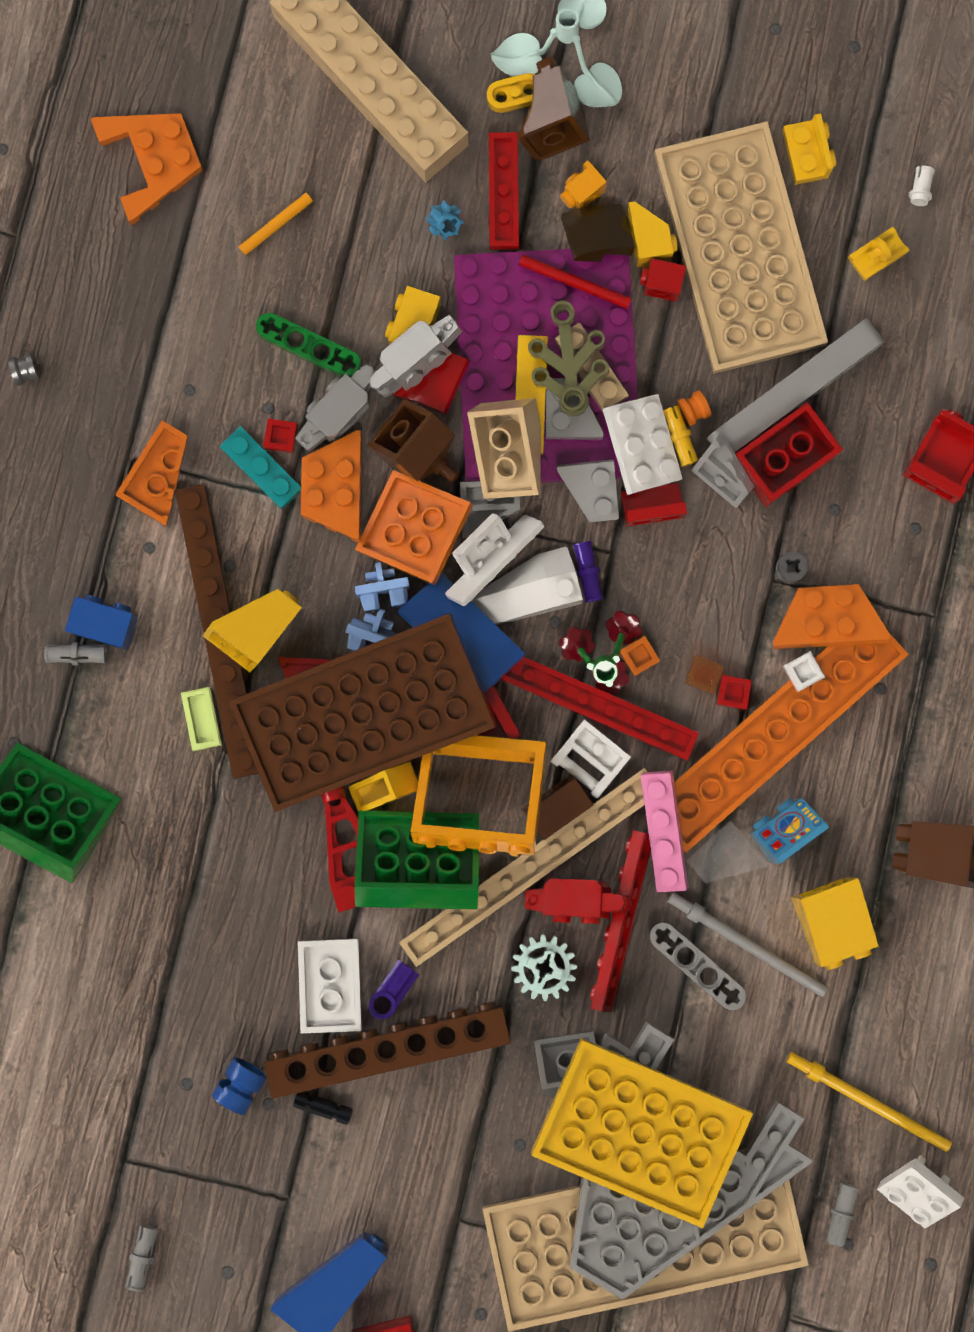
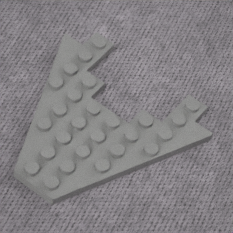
(629, 1242)

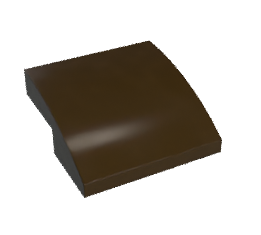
(597, 232)

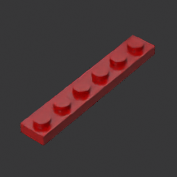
(619, 931)

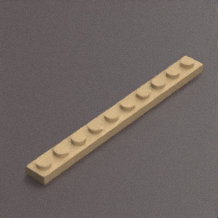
(527, 870)

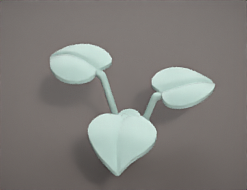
(522, 51)

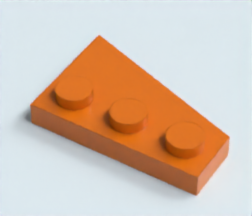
(155, 474)

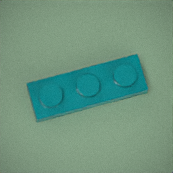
(261, 468)

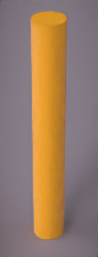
(275, 224)

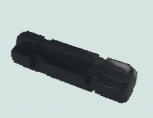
(323, 1107)

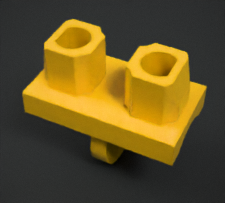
(878, 254)

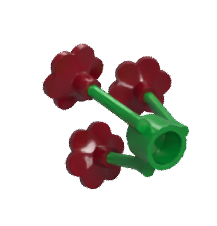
(607, 669)

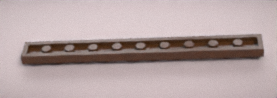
(212, 605)

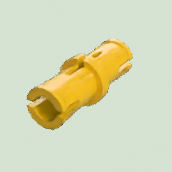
(680, 436)

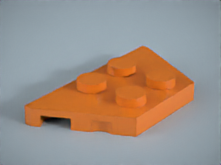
(333, 486)
(830, 618)

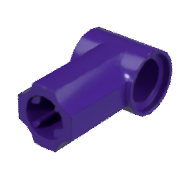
(394, 988)

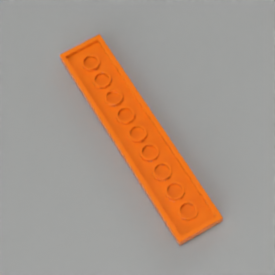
(776, 735)

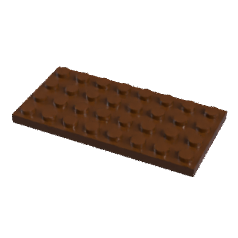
(363, 712)

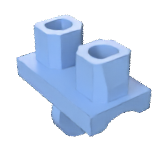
(369, 592)
(362, 631)

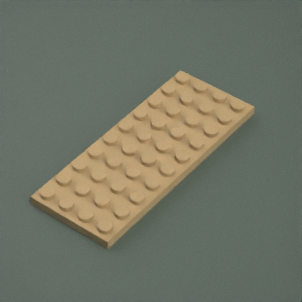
(535, 1238)

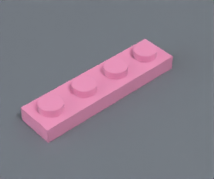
(664, 831)

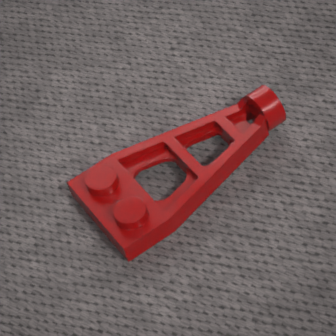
(341, 885)

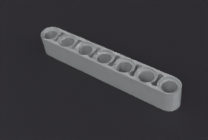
(800, 386)

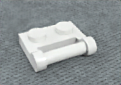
(597, 751)

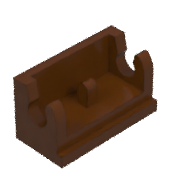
(560, 806)

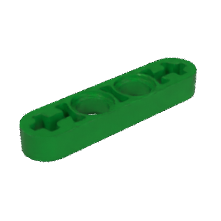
(306, 350)

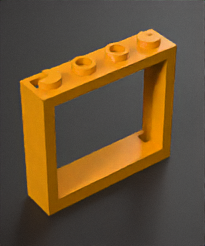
(485, 841)

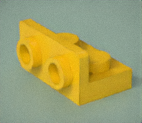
(809, 150)

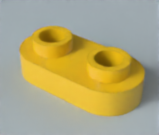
(513, 91)

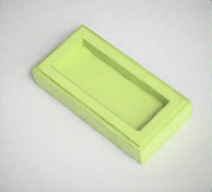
(201, 719)

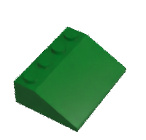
(51, 812)
(408, 874)

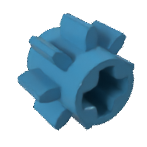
(444, 220)

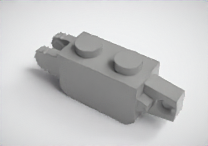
(414, 355)
(337, 410)

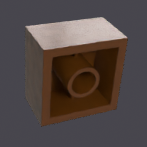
(415, 443)

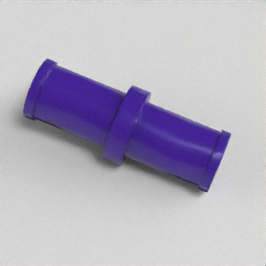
(588, 571)

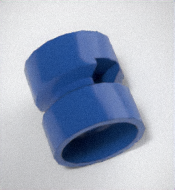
(237, 1089)

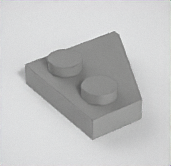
(483, 508)

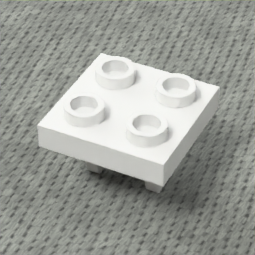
(920, 1193)

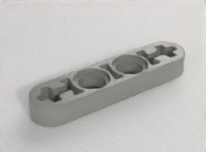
(697, 965)

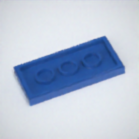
(487, 646)

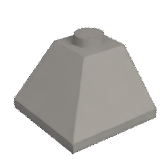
(554, 1058)

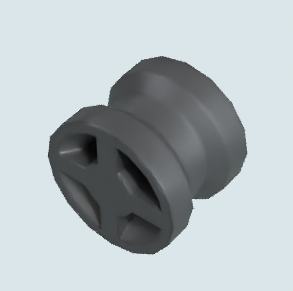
(24, 368)
(787, 572)

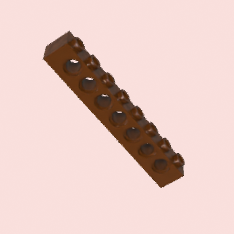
(284, 1082)

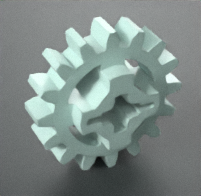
(557, 972)

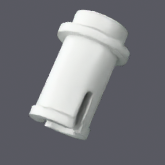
(922, 184)

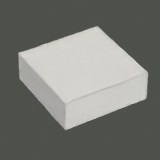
(803, 671)

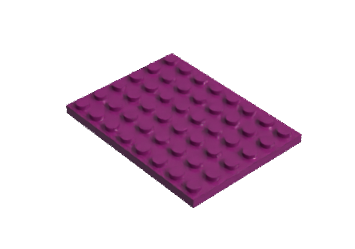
(506, 300)

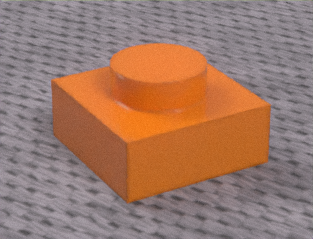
(639, 656)

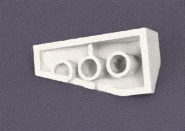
(531, 589)

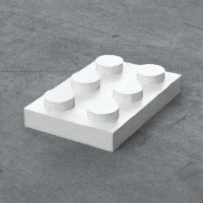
(642, 444)
(329, 986)

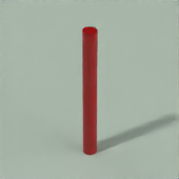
(575, 281)

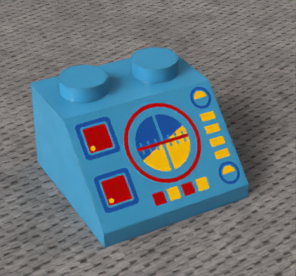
(787, 830)

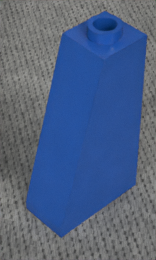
(330, 1289)

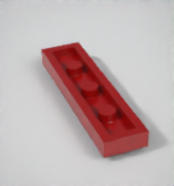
(503, 191)

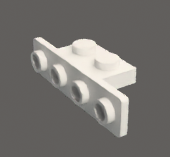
(488, 553)

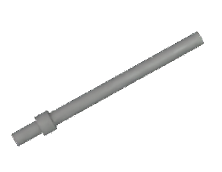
(697, 912)

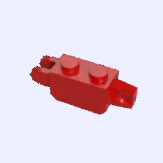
(577, 899)

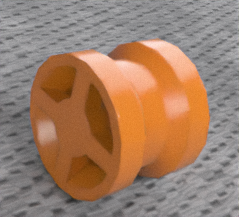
(694, 408)

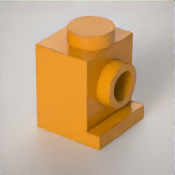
(583, 188)

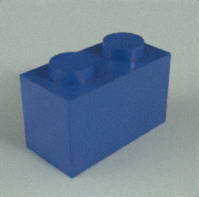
(102, 623)

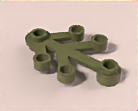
(568, 364)

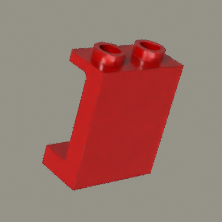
(944, 457)

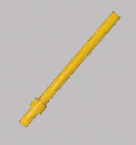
(817, 1073)

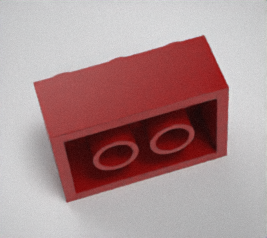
(788, 454)

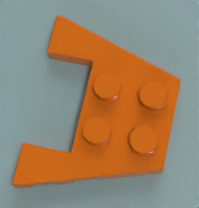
(162, 151)

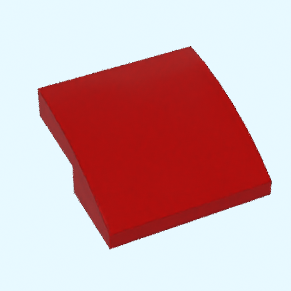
(438, 386)

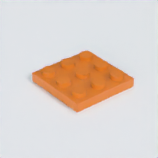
(414, 527)

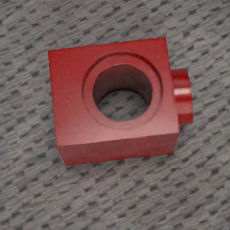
(663, 280)

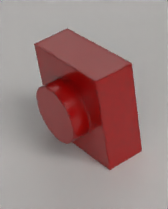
(280, 435)
(733, 692)

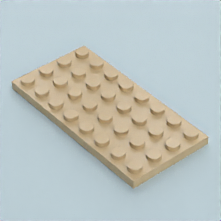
(740, 247)

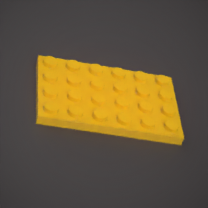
(641, 1133)

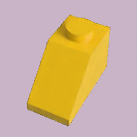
(650, 236)
(384, 787)

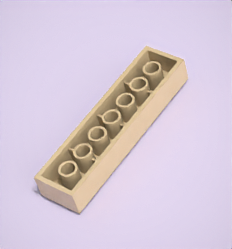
(375, 81)

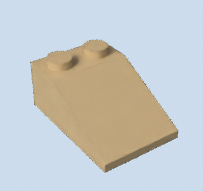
(507, 447)

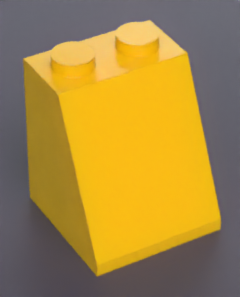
(253, 628)
(836, 922)

